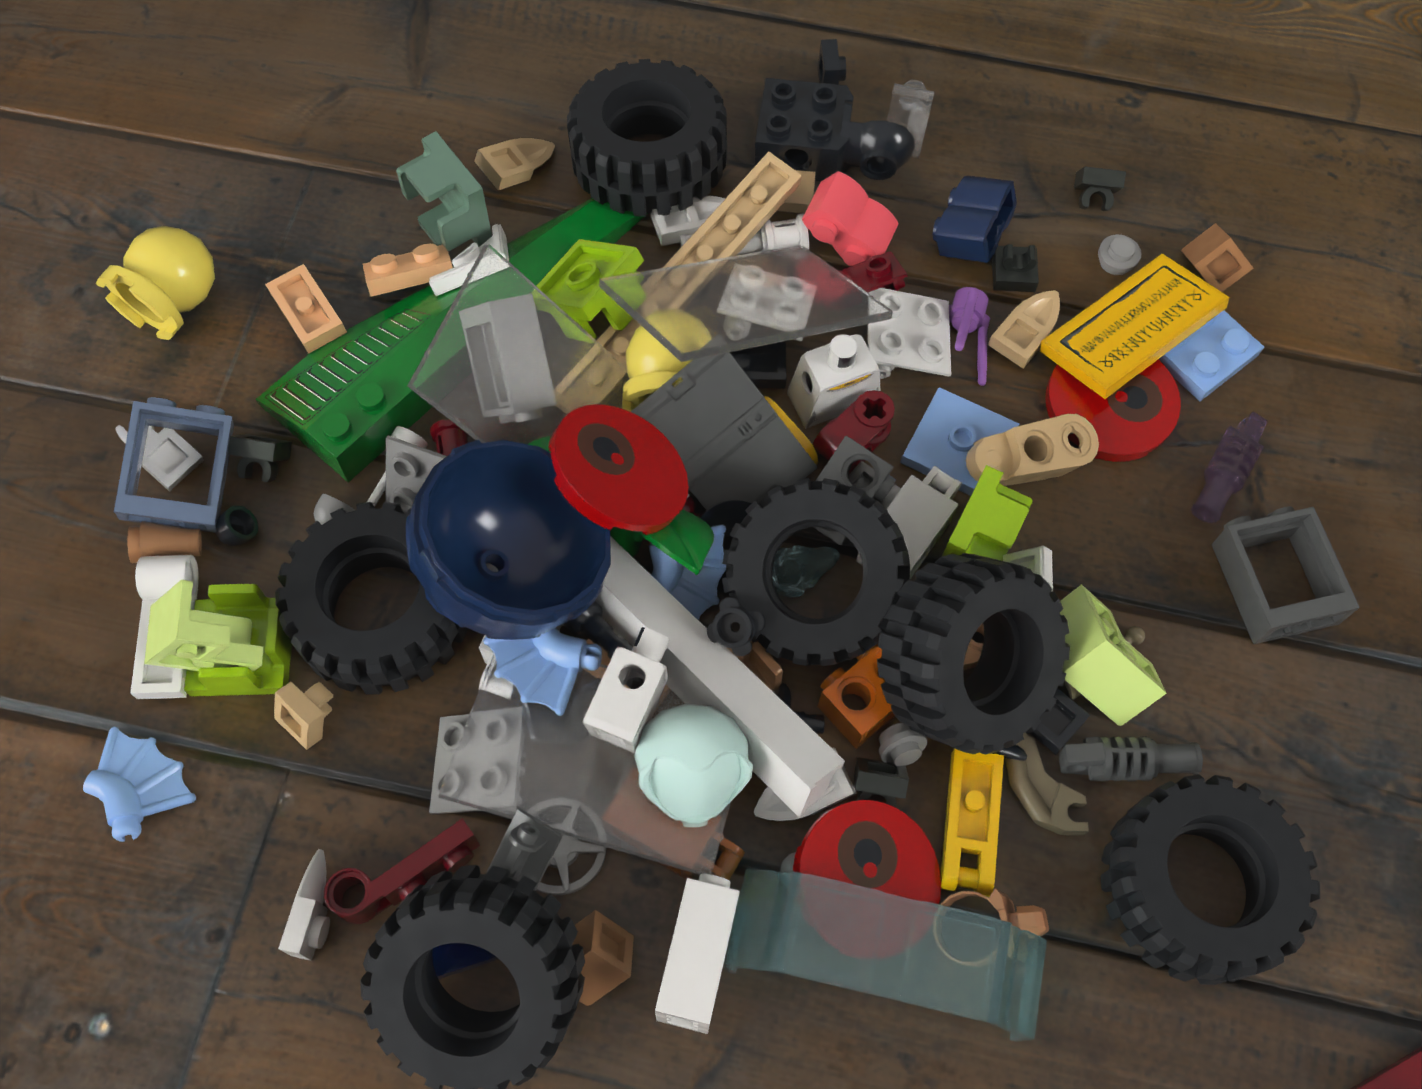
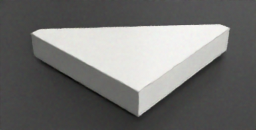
(464, 262)

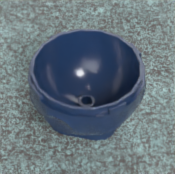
(504, 510)

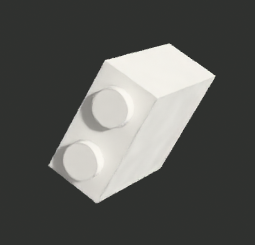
(697, 953)

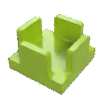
(576, 278)
(989, 519)
(266, 631)

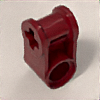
(863, 421)

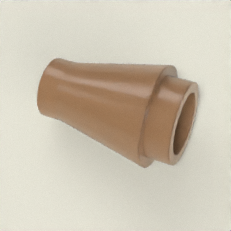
(162, 540)

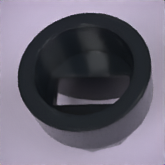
(233, 520)

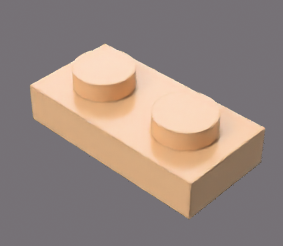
(392, 273)
(306, 308)

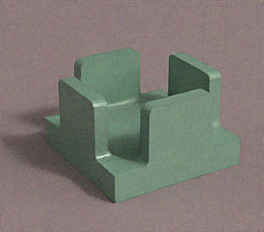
(443, 176)

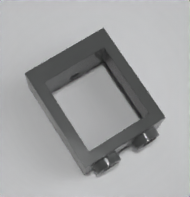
(1325, 575)

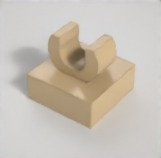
(303, 712)

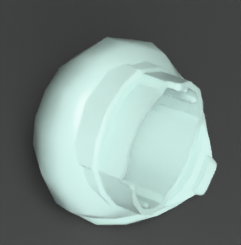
(692, 762)

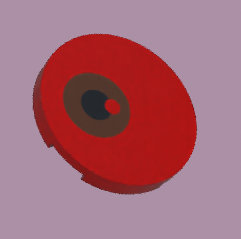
(1126, 422)
(618, 469)
(871, 848)

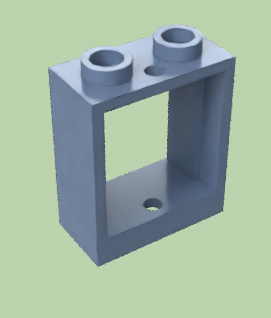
(164, 414)

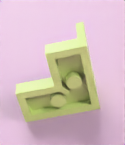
(197, 638)
(1104, 663)

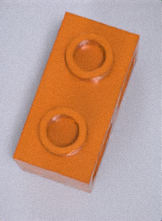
(865, 682)

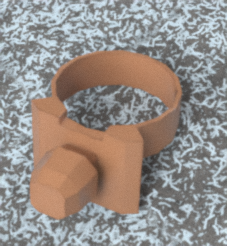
(1025, 918)

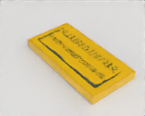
(1133, 325)

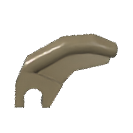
(1043, 796)

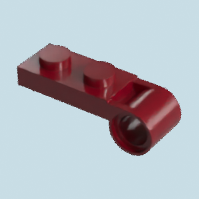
(444, 852)

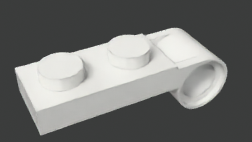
(153, 579)

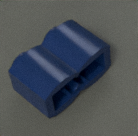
(975, 218)

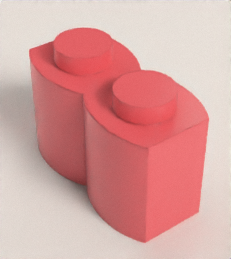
(849, 219)

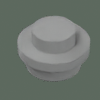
(1119, 254)
(901, 745)

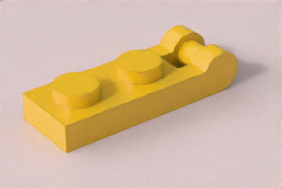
(972, 820)

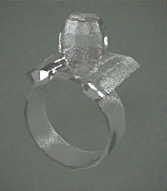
(911, 108)

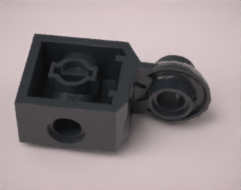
(813, 132)

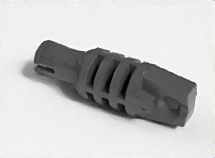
(1129, 758)

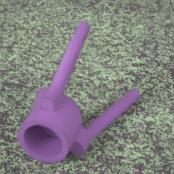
(966, 316)

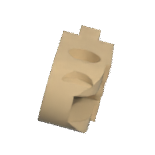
(1035, 450)

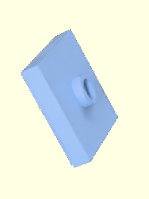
(949, 433)

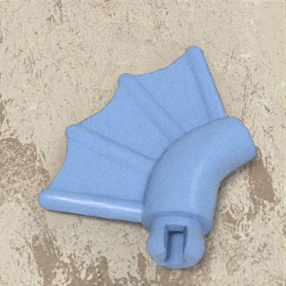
(692, 590)
(544, 666)
(135, 783)

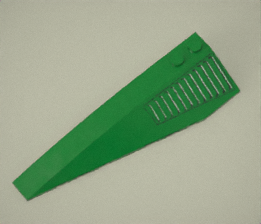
(356, 387)

